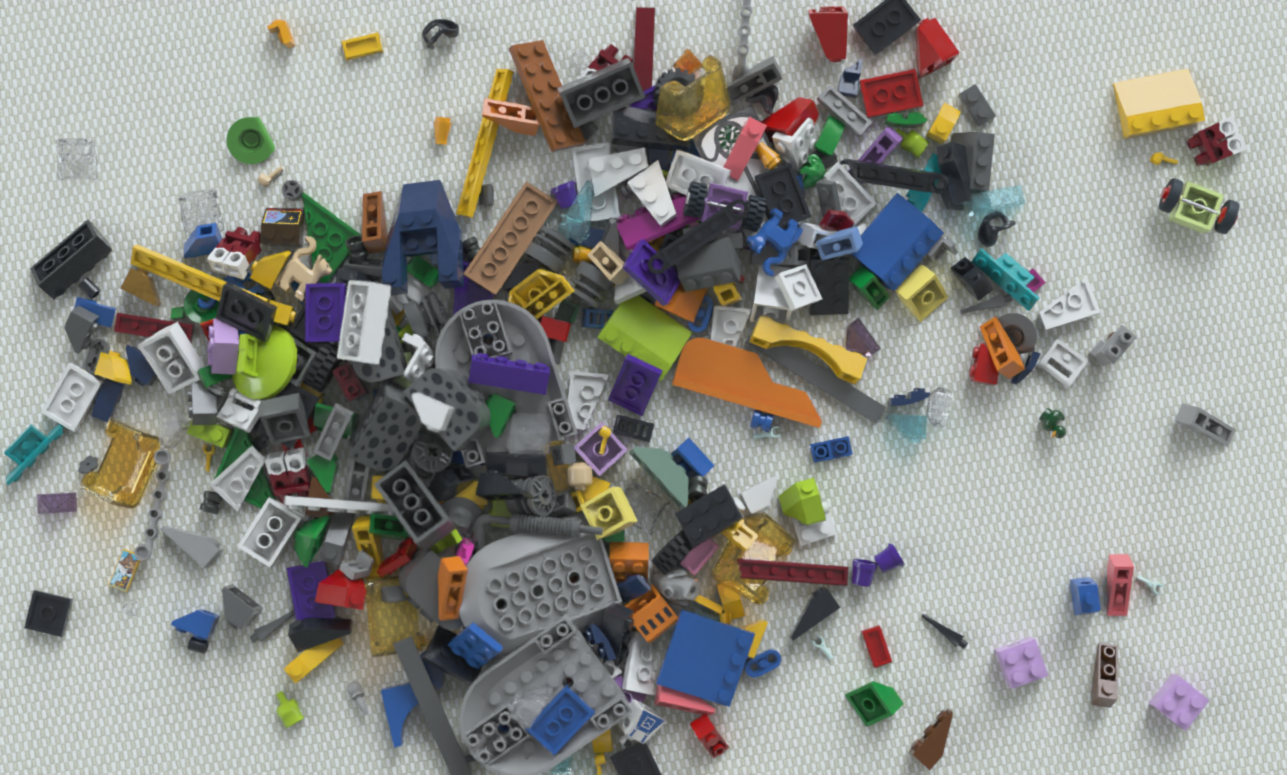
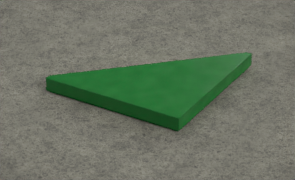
(328, 233)
(260, 489)

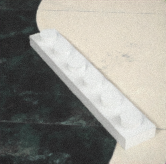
(334, 505)

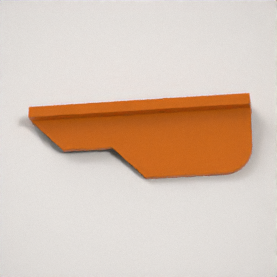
(740, 379)

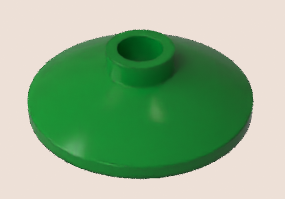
(194, 311)

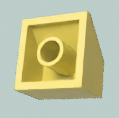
(921, 292)
(609, 511)

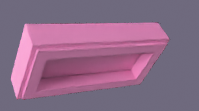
(699, 556)

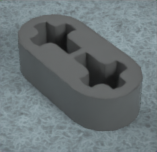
(92, 353)

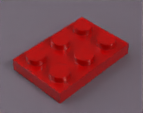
(891, 93)

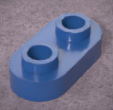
(703, 315)
(762, 662)

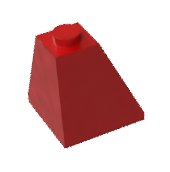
(831, 29)
(933, 47)
(790, 117)
(341, 591)

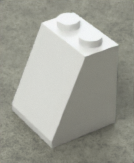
(768, 297)

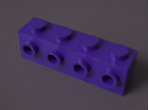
(509, 374)

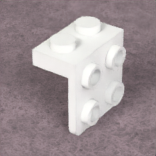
(798, 147)
(422, 359)

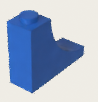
(398, 703)

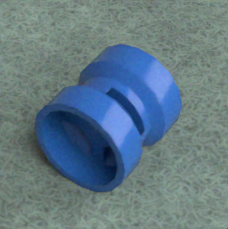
(762, 420)

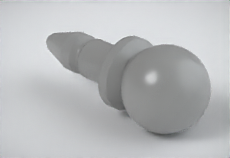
(355, 690)

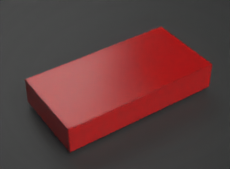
(876, 646)

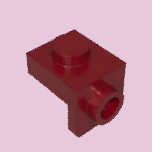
(836, 221)

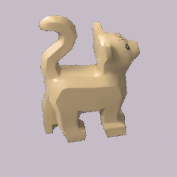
(300, 273)

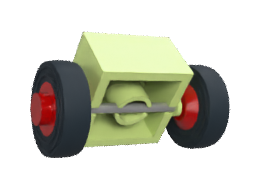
(1197, 207)

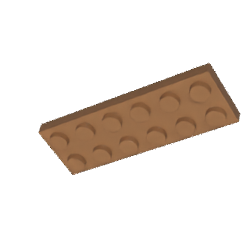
(510, 238)

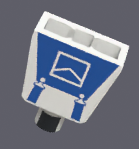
(640, 724)

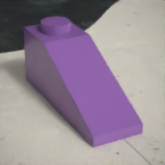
(881, 146)

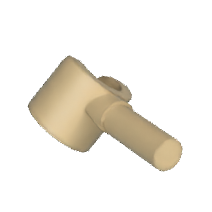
(265, 180)

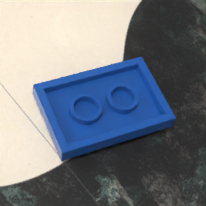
(475, 646)
(560, 720)

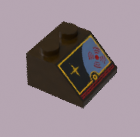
(282, 227)

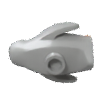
(677, 586)

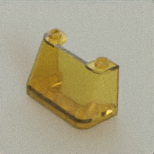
(694, 107)
(125, 466)
(769, 545)
(390, 620)

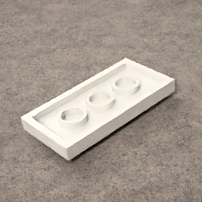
(607, 203)

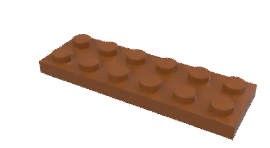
(541, 87)

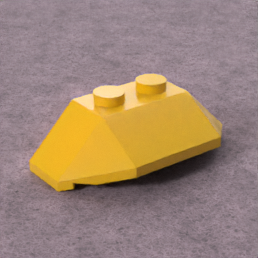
(540, 292)

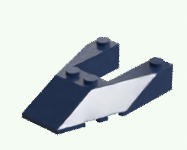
(423, 227)

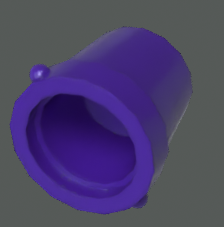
(565, 194)
(889, 559)
(863, 572)

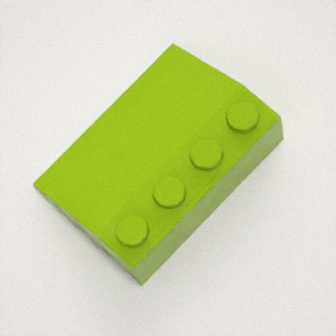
(645, 333)

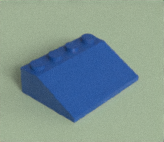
(896, 242)

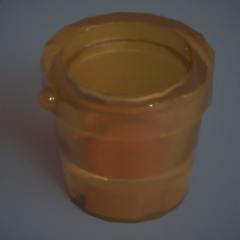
(688, 61)

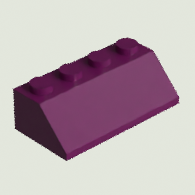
(644, 226)

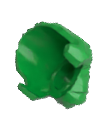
(813, 171)

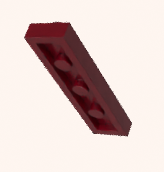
(147, 326)

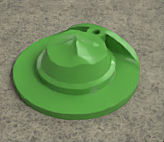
(249, 140)

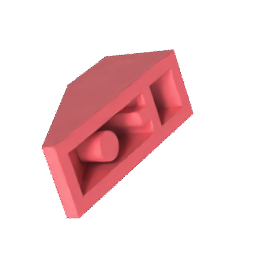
(744, 147)
(1119, 584)
(681, 701)

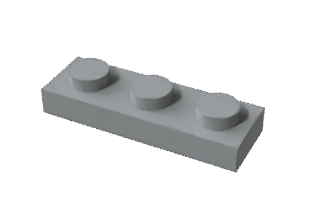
(844, 110)
(333, 432)

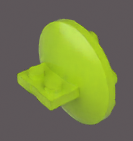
(265, 367)

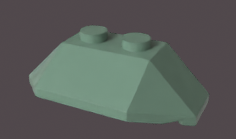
(664, 472)

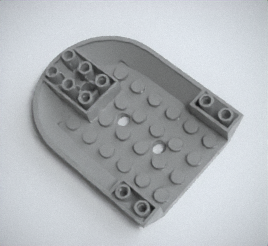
(515, 337)
(528, 559)
(540, 662)

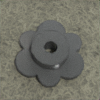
(88, 465)

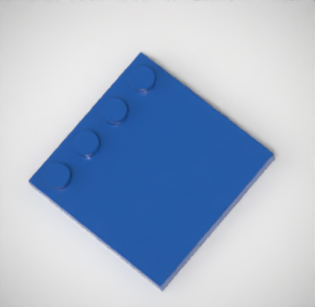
(705, 658)

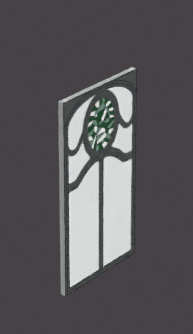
(715, 146)

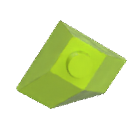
(803, 502)

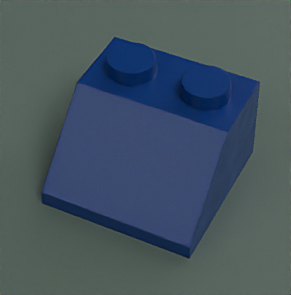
(692, 459)

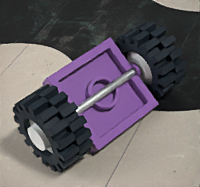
(719, 197)

